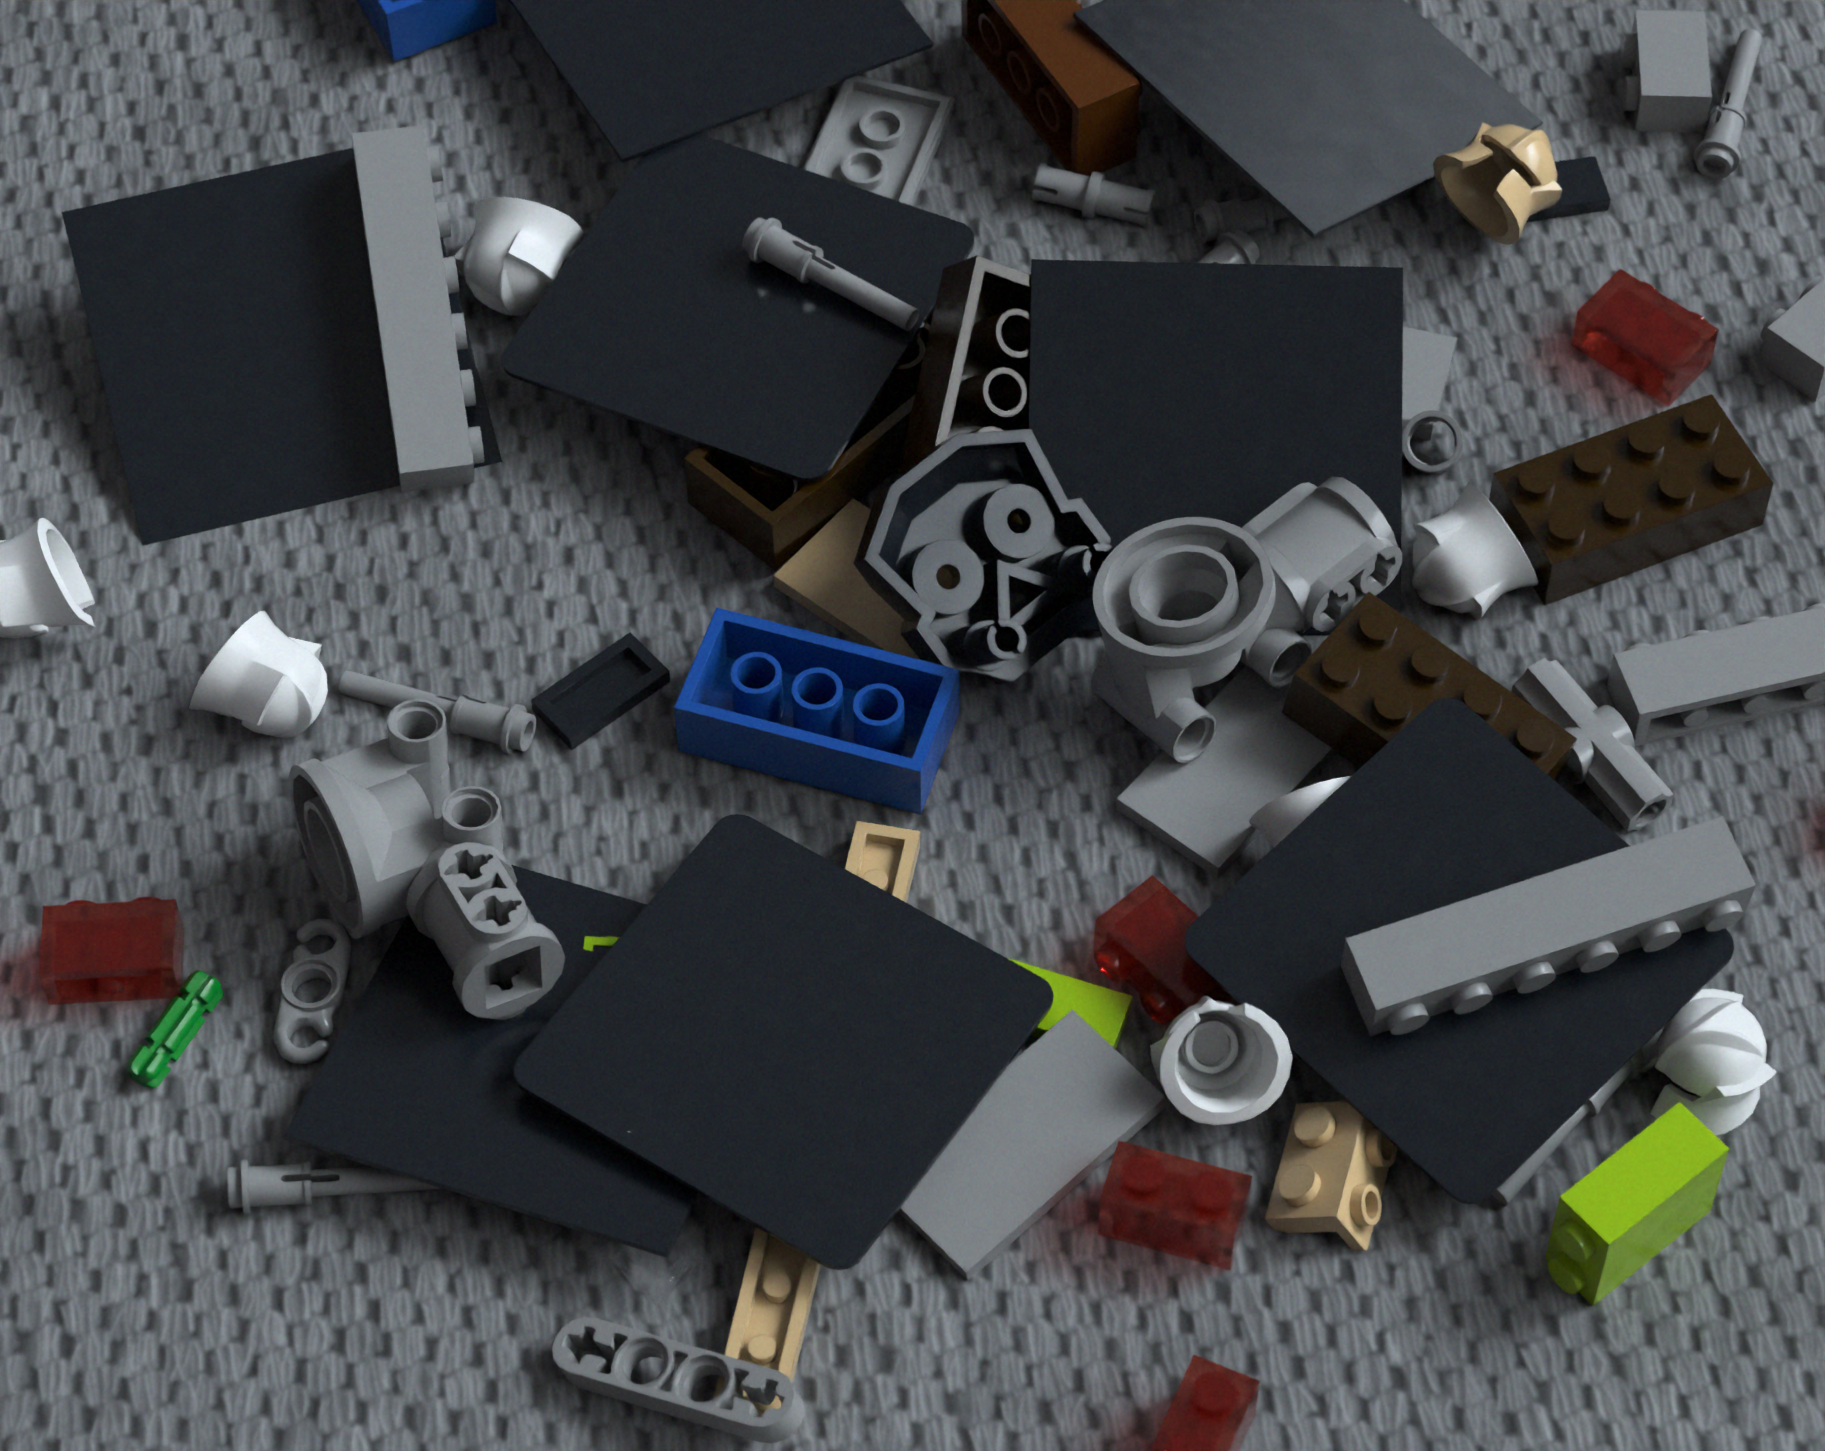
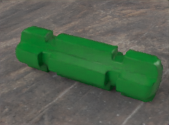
(174, 1029)

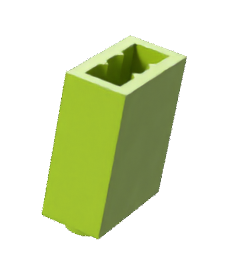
(1634, 1204)

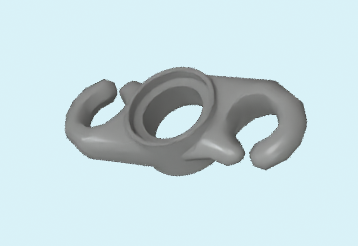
(297, 1015)

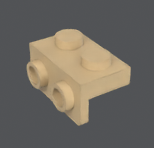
(1331, 1174)

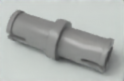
(1093, 195)

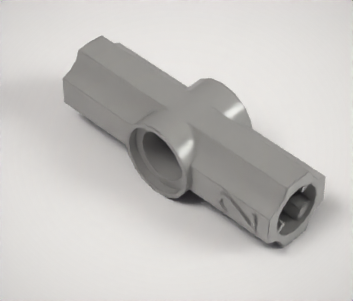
(1603, 749)

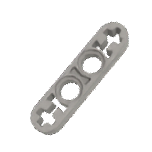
(680, 1372)

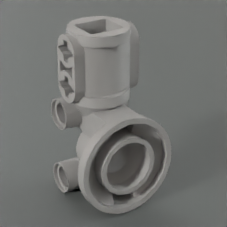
(1203, 594)
(401, 844)

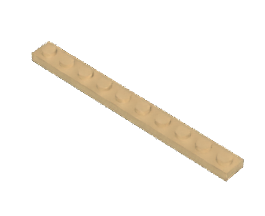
(777, 1278)

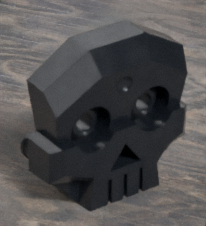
(954, 516)

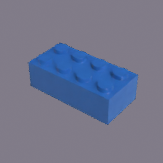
(818, 710)

